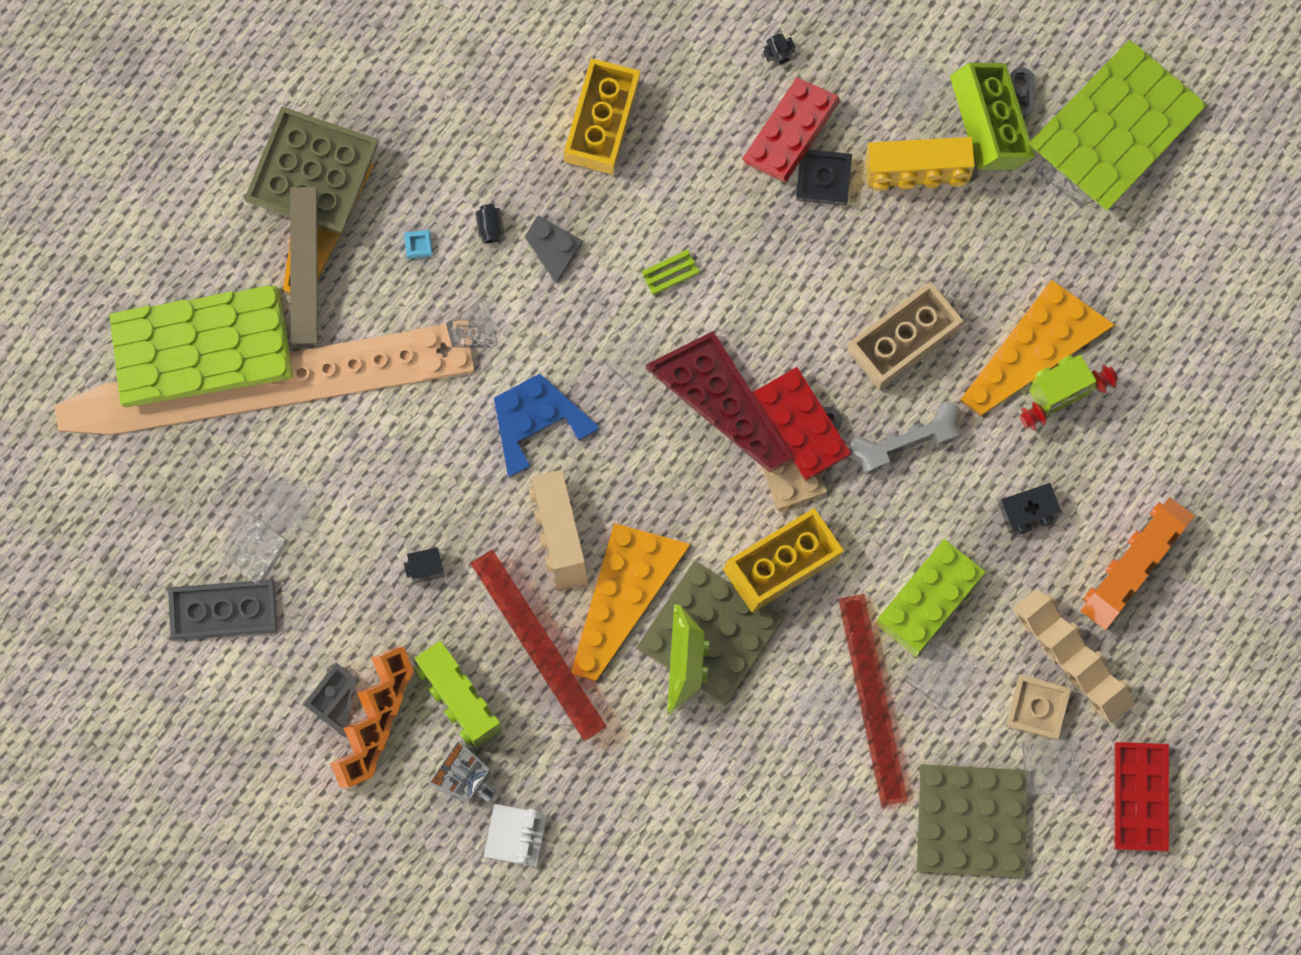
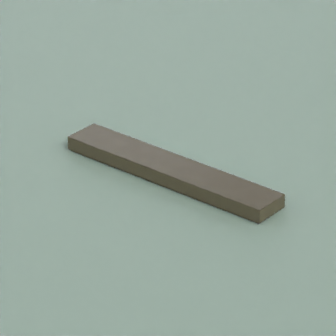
(304, 265)

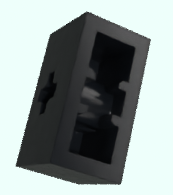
(1041, 498)

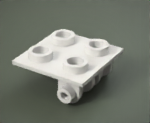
(515, 835)

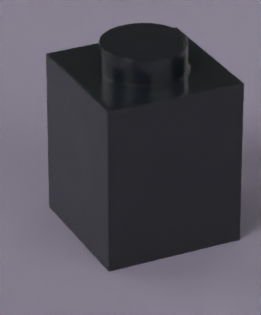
(424, 565)

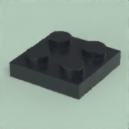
(824, 177)

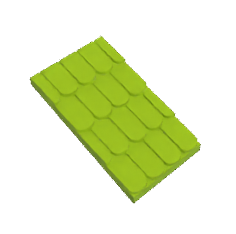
(1117, 125)
(200, 346)

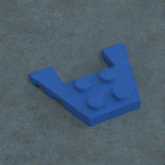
(531, 409)

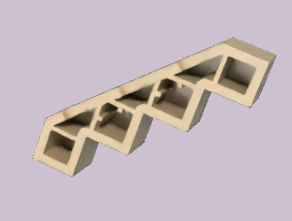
(1065, 646)

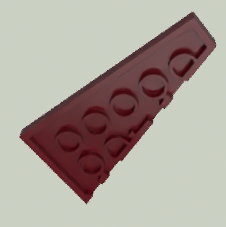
(716, 390)

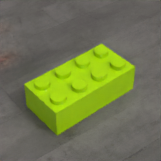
(992, 116)
(930, 597)

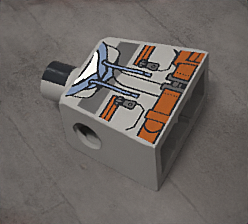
(463, 776)

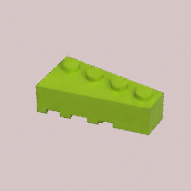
(457, 695)

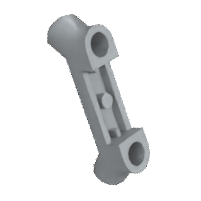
(942, 431)

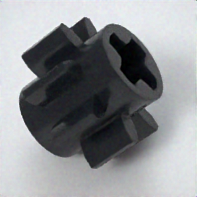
(779, 49)

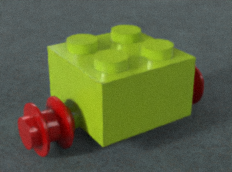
(1062, 387)

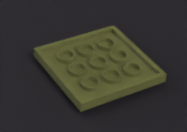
(312, 154)
(730, 627)
(971, 821)

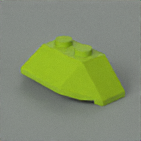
(686, 660)

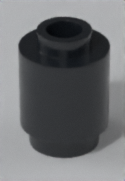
(489, 223)

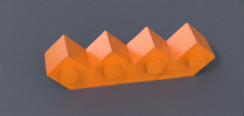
(1137, 563)
(381, 706)

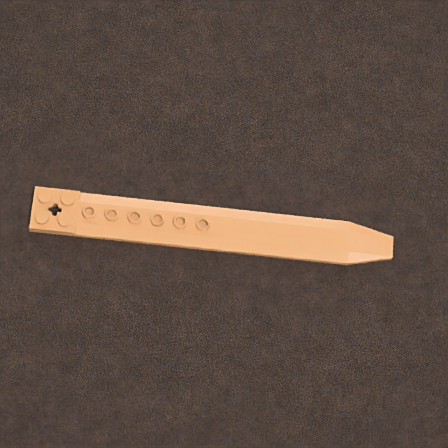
(316, 375)

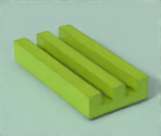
(688, 263)

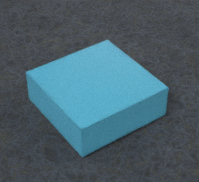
(418, 244)

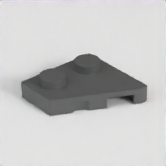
(552, 246)
(333, 698)

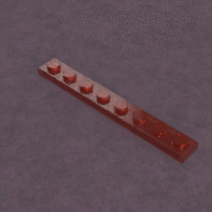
(538, 645)
(872, 700)

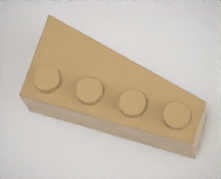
(559, 530)

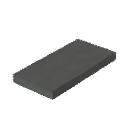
(222, 610)

